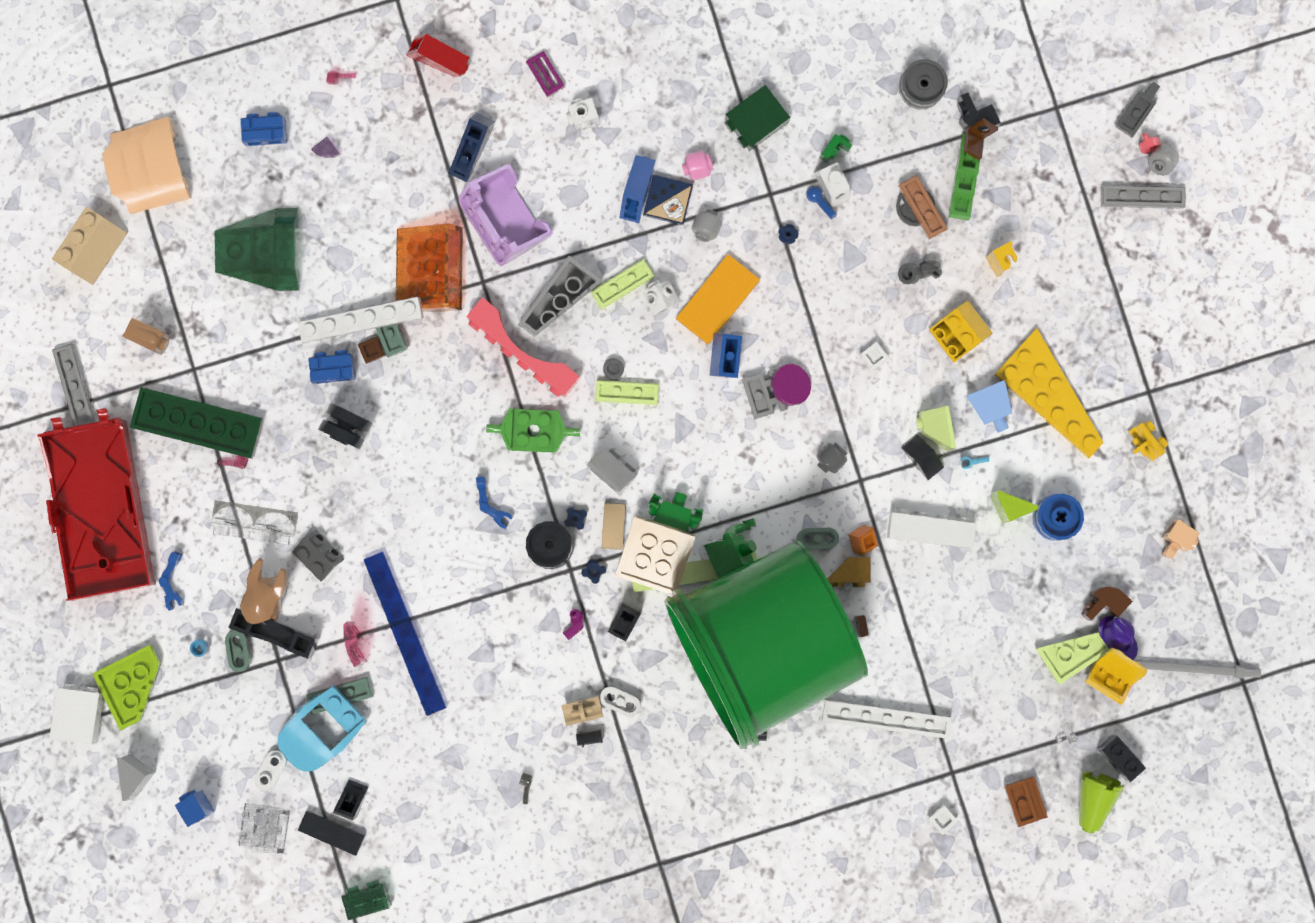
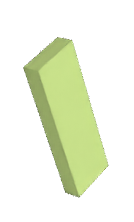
(622, 284)
(626, 392)

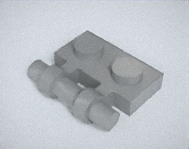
(759, 397)

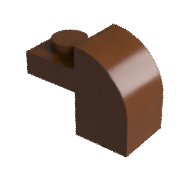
(1109, 598)

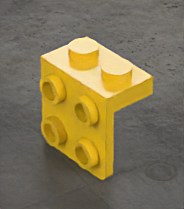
(1115, 674)

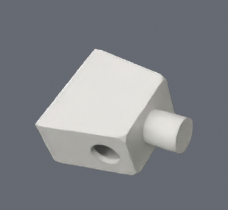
(833, 184)

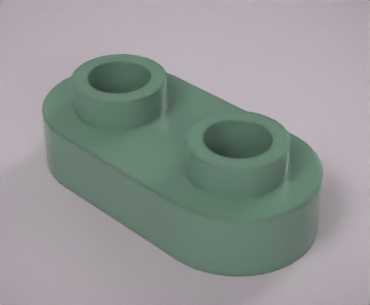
(817, 538)
(235, 651)

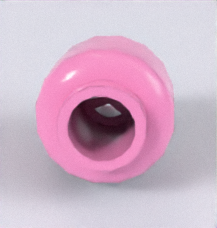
(697, 165)

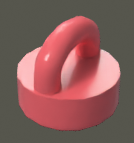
(1148, 144)

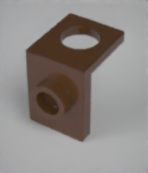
(975, 138)

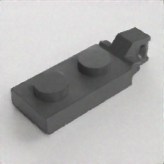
(1138, 110)

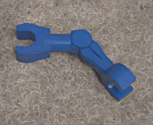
(486, 508)
(165, 583)

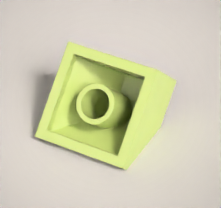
(937, 427)

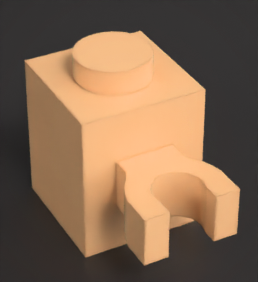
(1180, 537)

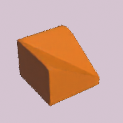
(863, 540)

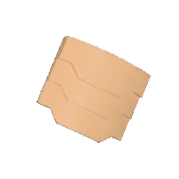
(145, 166)

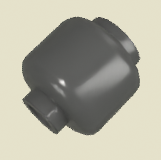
(831, 458)

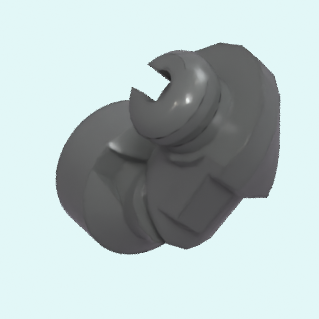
(911, 273)

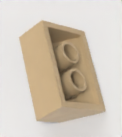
(89, 246)

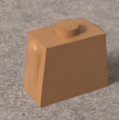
(146, 336)

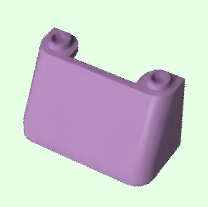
(502, 215)

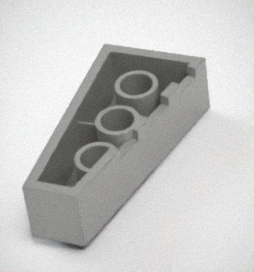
(561, 293)

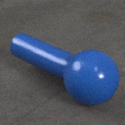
(814, 194)

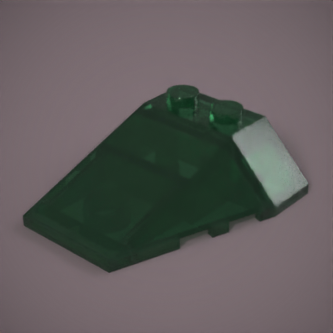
(260, 250)

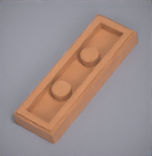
(922, 207)

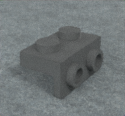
(317, 555)

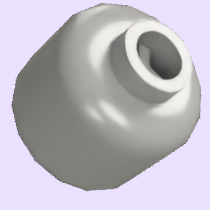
(1163, 160)
(706, 226)

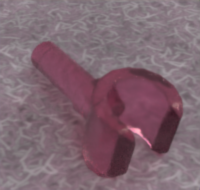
(332, 77)
(240, 462)

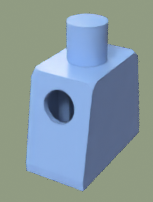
(992, 405)

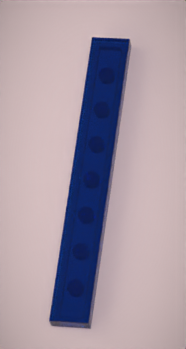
(405, 633)

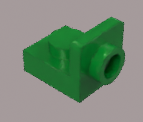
(832, 149)

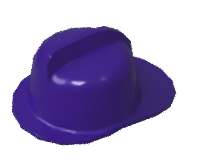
(1119, 634)

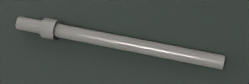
(1236, 671)

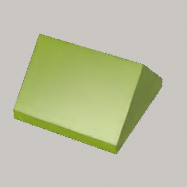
(1010, 507)

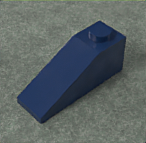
(471, 146)

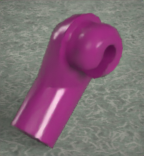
(577, 623)

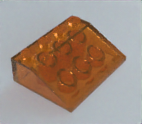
(430, 266)

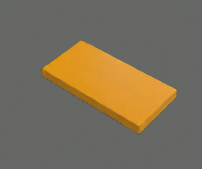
(717, 299)

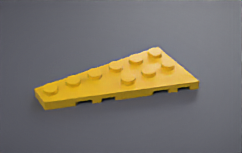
(1042, 385)

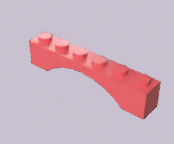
(556, 375)

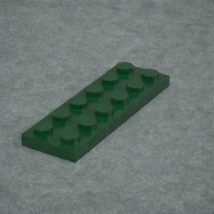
(196, 423)

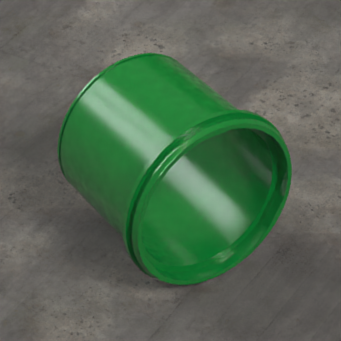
(767, 641)

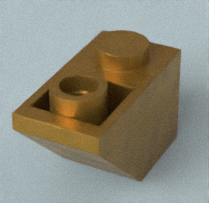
(852, 570)

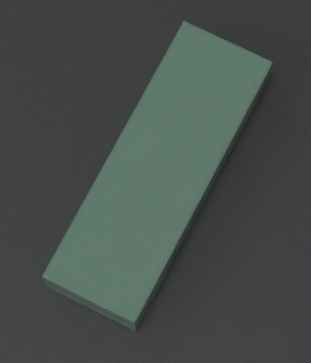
(353, 691)

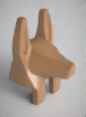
(263, 595)

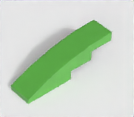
(964, 184)

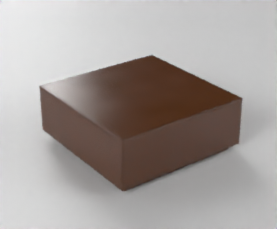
(371, 350)
(861, 625)

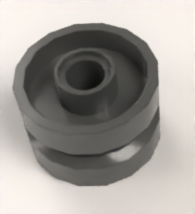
(923, 97)

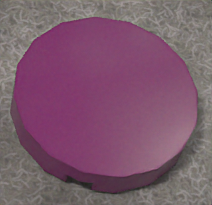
(791, 384)

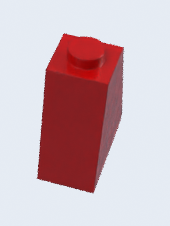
(438, 55)

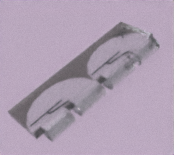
(250, 518)

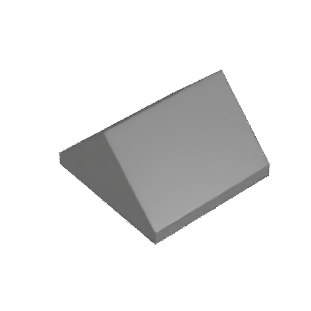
(132, 776)

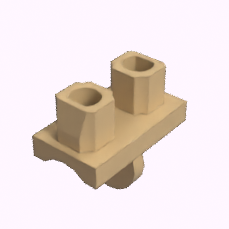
(582, 711)

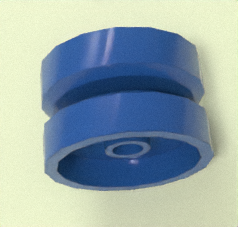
(1070, 515)

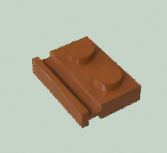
(1025, 801)

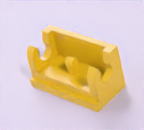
(998, 258)

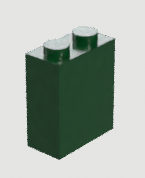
(756, 118)

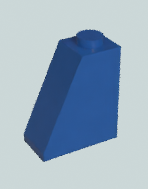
(637, 188)

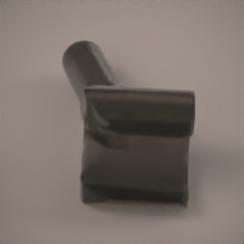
(526, 781)

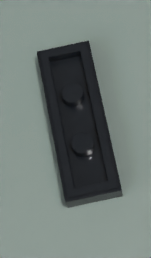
(331, 832)

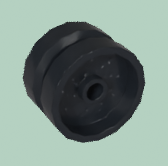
(345, 426)
(562, 545)

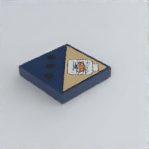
(668, 200)

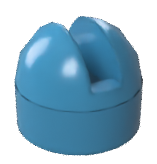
(196, 644)

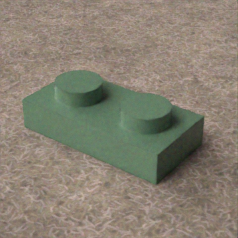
(392, 340)

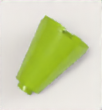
(1097, 800)

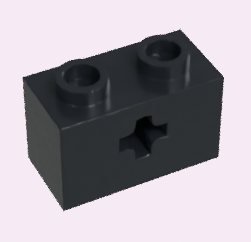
(1121, 758)

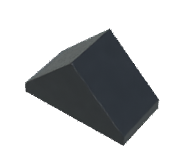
(923, 457)
(624, 622)
(351, 800)

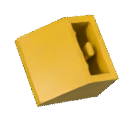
(960, 331)

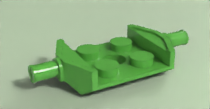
(515, 430)

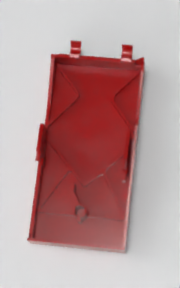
(96, 507)

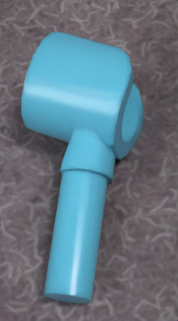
(975, 461)

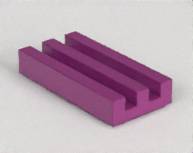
(554, 89)

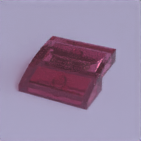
(351, 638)

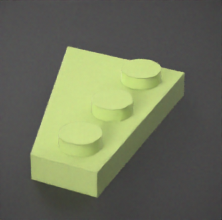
(1072, 655)

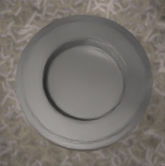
(613, 369)

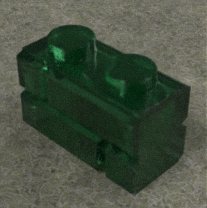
(366, 899)

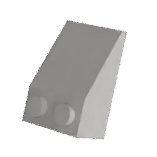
(612, 471)

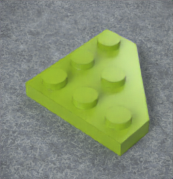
(128, 685)

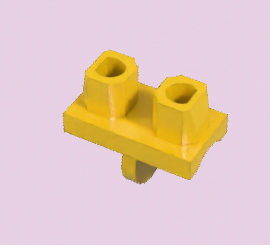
(1146, 442)

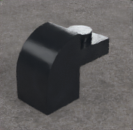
(967, 107)

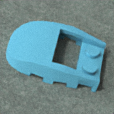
(300, 742)

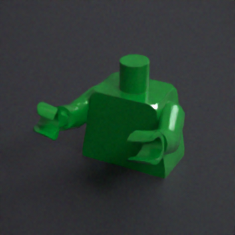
(674, 513)
(732, 550)

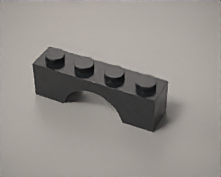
(276, 633)

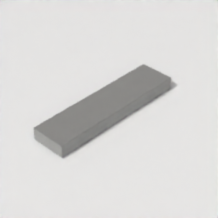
(1143, 196)
(73, 385)

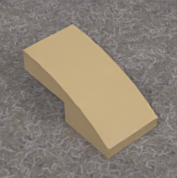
(613, 526)

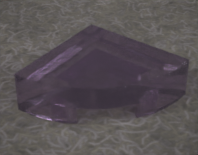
(325, 149)

